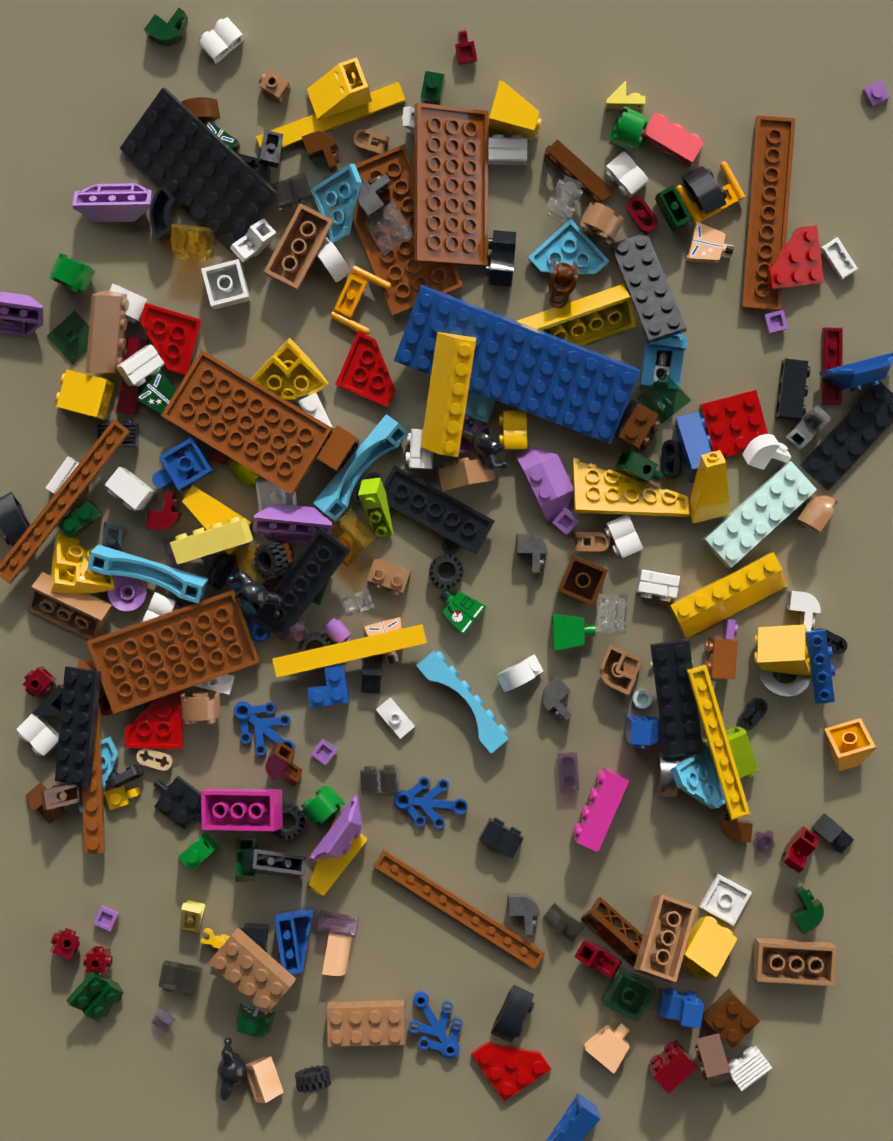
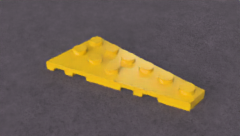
(616, 493)

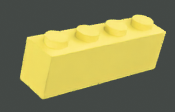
(211, 541)

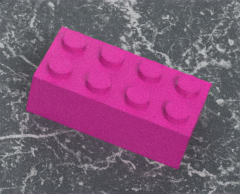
(600, 808)
(241, 809)

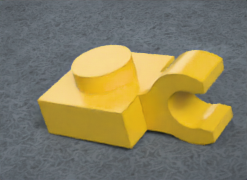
(119, 796)
(216, 941)

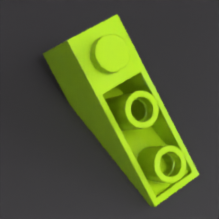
(376, 507)

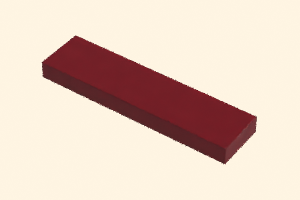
(831, 358)
(127, 397)

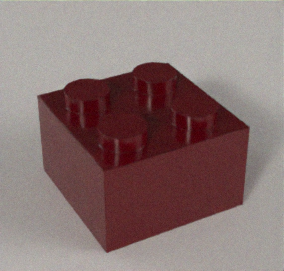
(672, 1066)

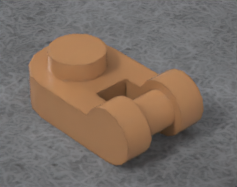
(363, 140)
(598, 541)

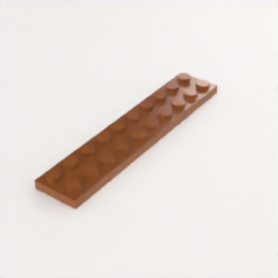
(767, 208)

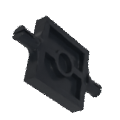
(179, 801)

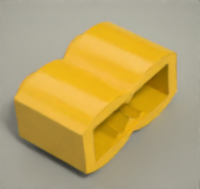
(514, 430)

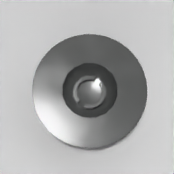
(783, 684)

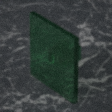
(71, 337)
(664, 398)

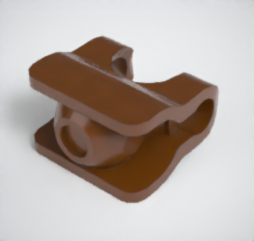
(562, 282)

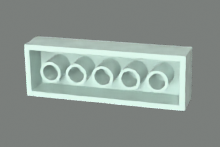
(759, 514)

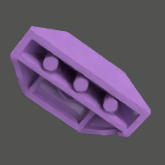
(113, 202)
(19, 314)
(547, 480)
(290, 523)
(341, 833)

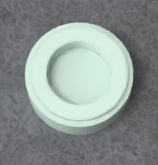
(642, 699)

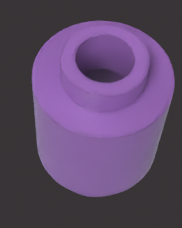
(337, 631)

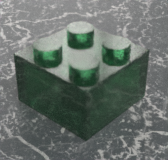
(628, 994)

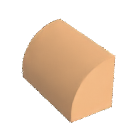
(337, 955)
(263, 1079)

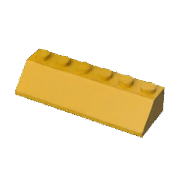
(587, 317)
(448, 393)
(728, 595)

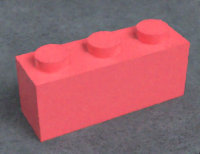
(672, 139)

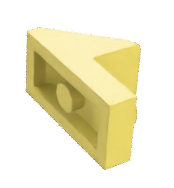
(619, 99)
(191, 916)

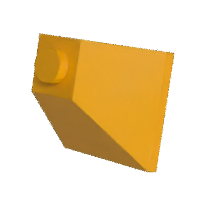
(849, 743)

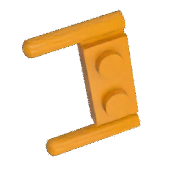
(733, 192)
(352, 295)

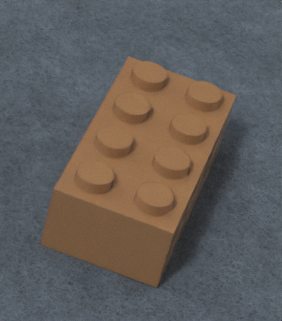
(665, 938)
(794, 961)
(252, 971)
(366, 1023)

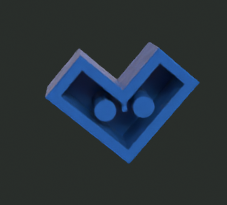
(335, 689)
(681, 1006)

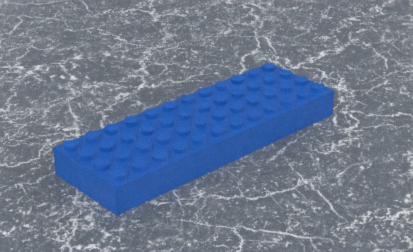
(523, 365)

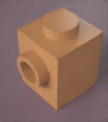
(274, 85)

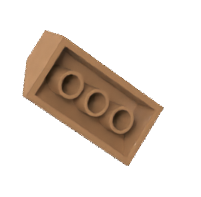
(298, 247)
(106, 331)
(74, 612)

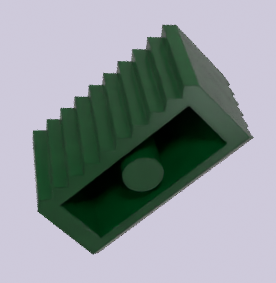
(673, 208)
(80, 519)

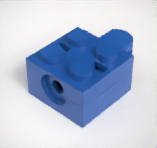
(184, 467)

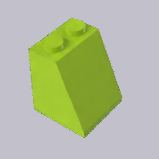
(741, 751)

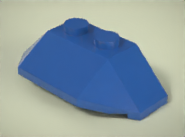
(859, 373)

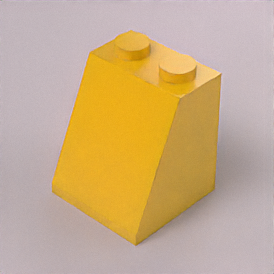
(513, 114)
(85, 394)
(783, 650)
(707, 948)

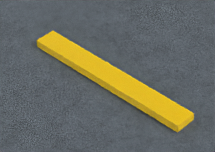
(381, 100)
(349, 650)
(718, 742)

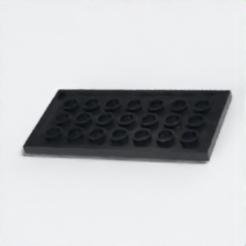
(198, 169)

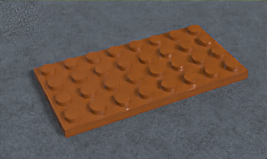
(450, 185)
(399, 264)
(247, 422)
(173, 651)

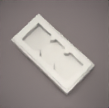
(839, 258)
(220, 684)
(395, 717)

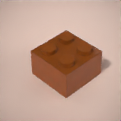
(337, 448)
(721, 657)

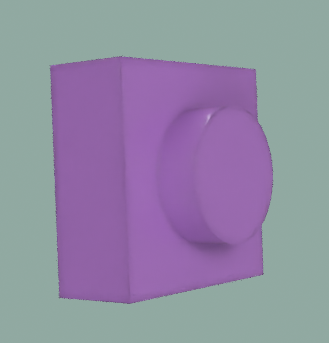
(876, 93)
(775, 322)
(565, 521)
(730, 629)
(324, 751)
(106, 918)

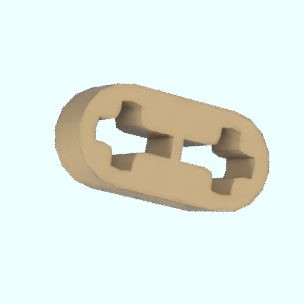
(153, 763)

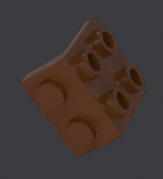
(639, 427)

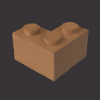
(464, 473)

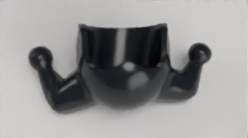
(483, 445)
(255, 593)
(230, 1070)

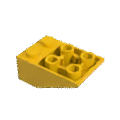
(339, 90)

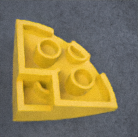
(290, 373)
(70, 569)

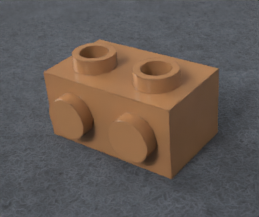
(388, 576)

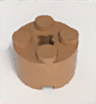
(601, 222)
(201, 707)

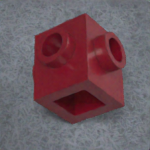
(39, 676)
(65, 950)
(100, 954)

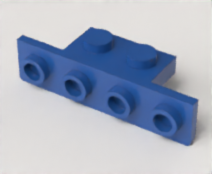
(820, 666)

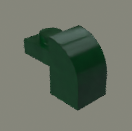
(167, 33)
(244, 844)
(810, 914)

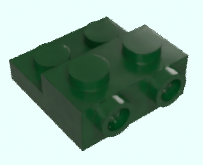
(95, 996)

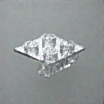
(389, 228)

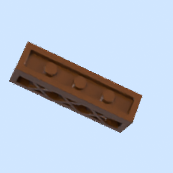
(576, 169)
(609, 933)

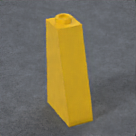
(710, 489)
(209, 510)
(329, 870)

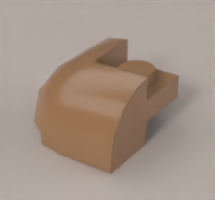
(817, 512)
(619, 669)

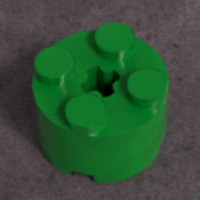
(627, 129)
(72, 273)
(322, 806)

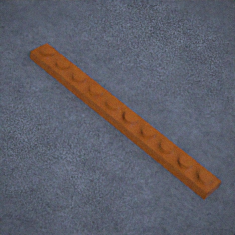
(62, 501)
(93, 796)
(459, 909)

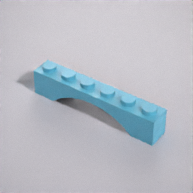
(383, 438)
(114, 562)
(437, 670)

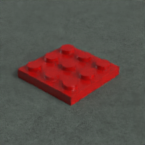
(733, 422)

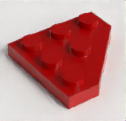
(798, 261)
(171, 336)
(366, 372)
(158, 725)
(510, 1067)

